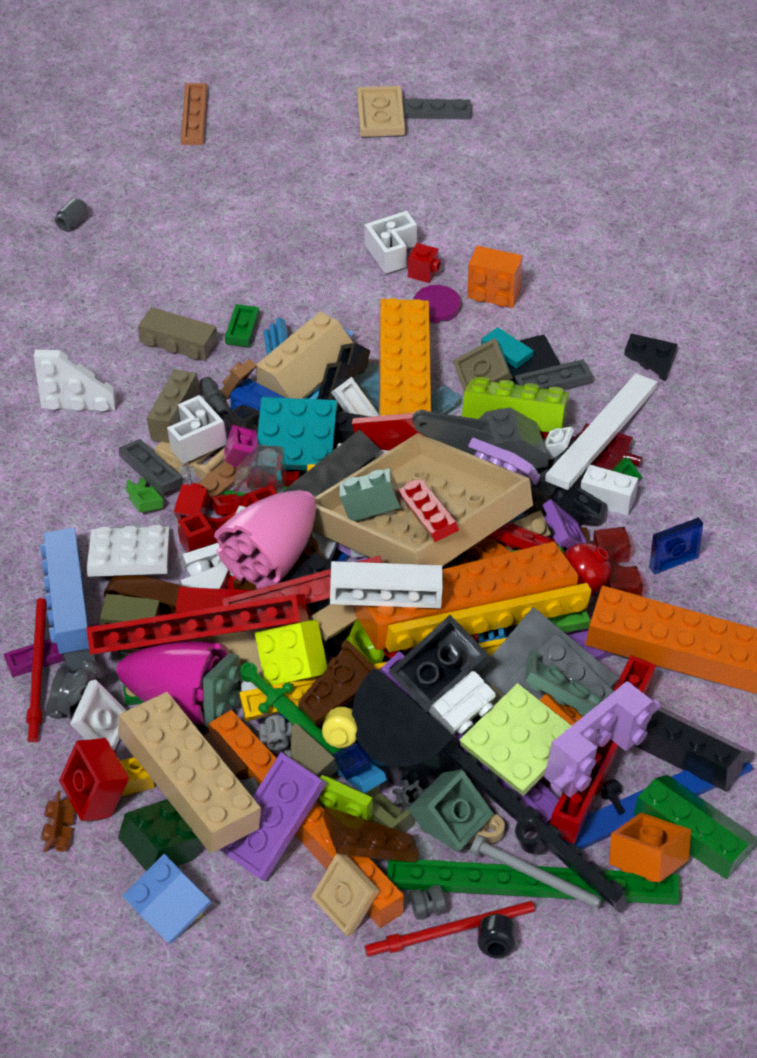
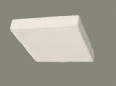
(98, 714)

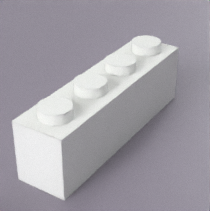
(386, 584)

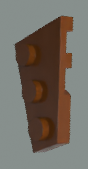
(336, 685)
(368, 839)

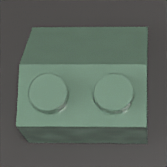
(451, 809)

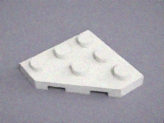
(70, 385)

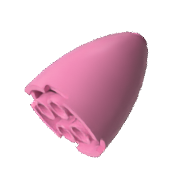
(267, 537)

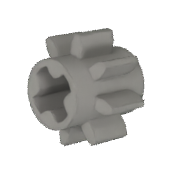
(275, 732)

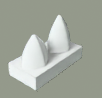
(200, 559)

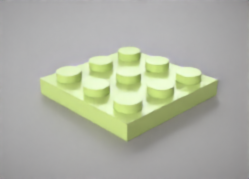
(515, 738)

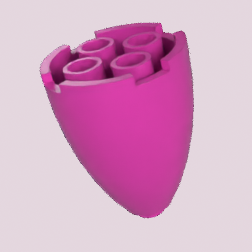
(172, 669)

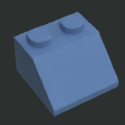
(167, 898)

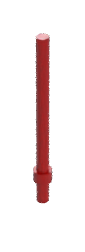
(34, 714)
(395, 942)

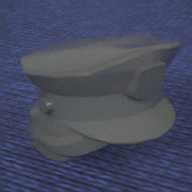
(69, 688)

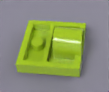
(345, 799)

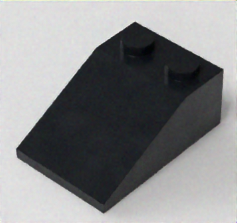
(439, 663)

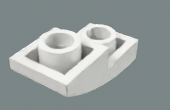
(557, 441)

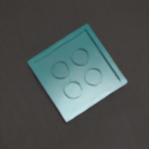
(300, 427)

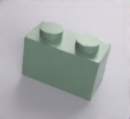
(370, 494)

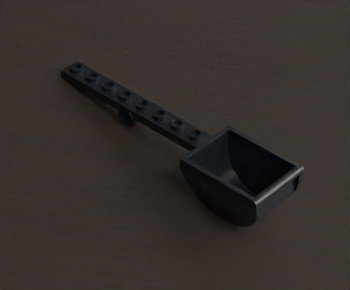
(416, 747)

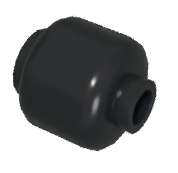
(496, 936)

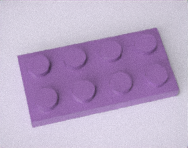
(284, 801)

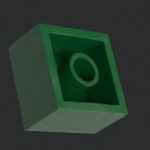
(158, 831)

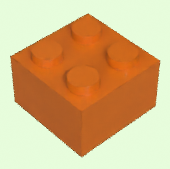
(494, 276)
(649, 847)

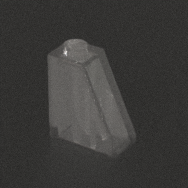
(261, 468)

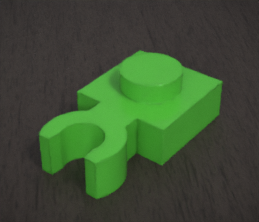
(142, 497)

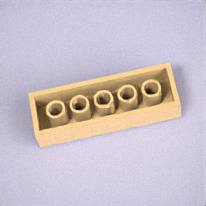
(189, 772)

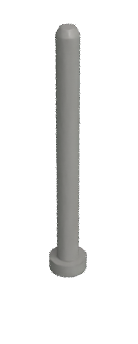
(480, 846)

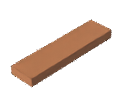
(194, 114)

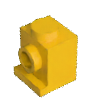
(138, 777)

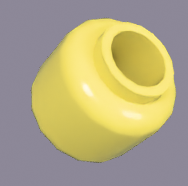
(339, 728)

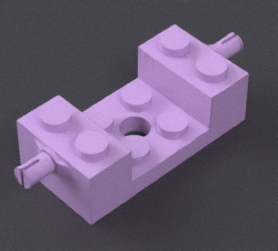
(618, 717)

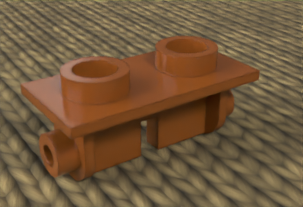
(53, 832)

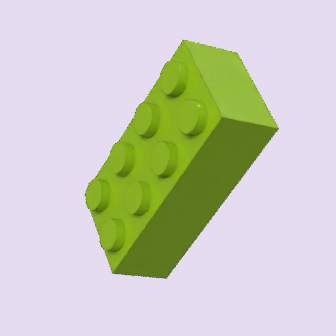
(541, 405)

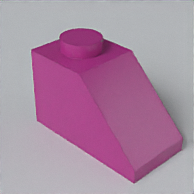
(239, 444)

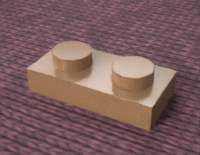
(238, 375)
(219, 480)

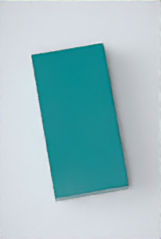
(514, 351)

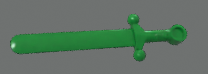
(277, 698)

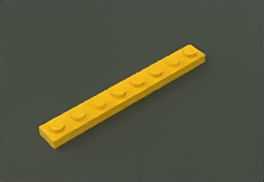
(492, 615)

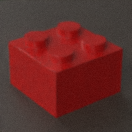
(93, 779)

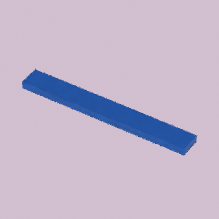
(606, 820)

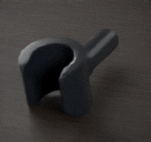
(611, 790)

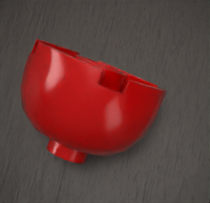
(590, 564)

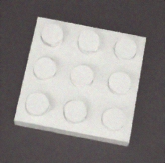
(128, 551)

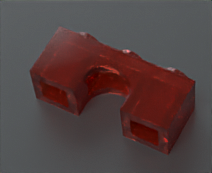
(618, 547)

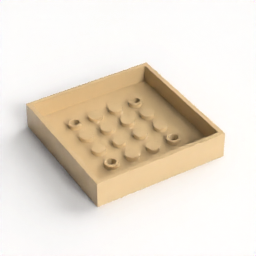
(470, 489)

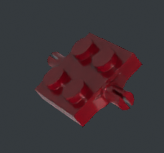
(614, 451)

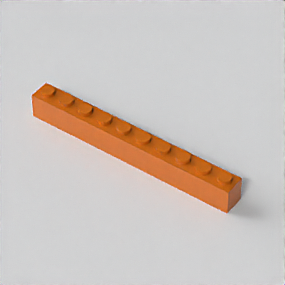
(313, 830)

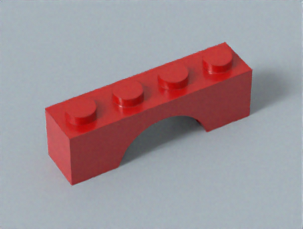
(198, 530)

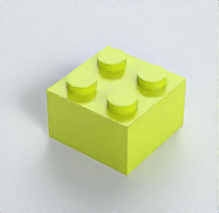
(291, 652)

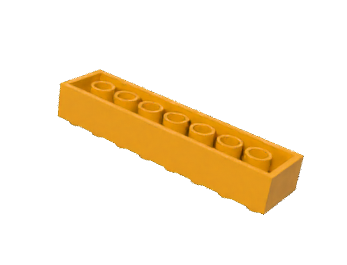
(404, 356)

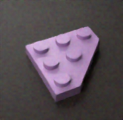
(504, 459)

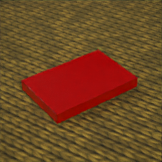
(386, 430)

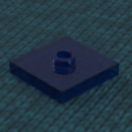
(676, 546)

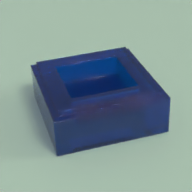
(352, 761)

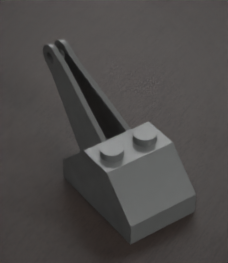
(499, 427)

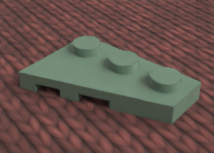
(554, 683)

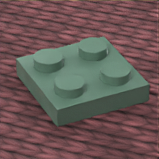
(221, 688)

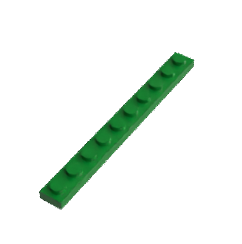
(504, 880)

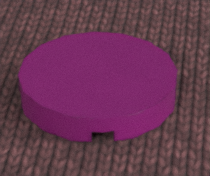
(443, 302)

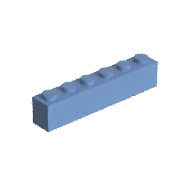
(65, 590)

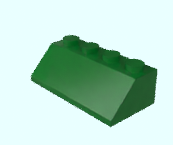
(714, 836)

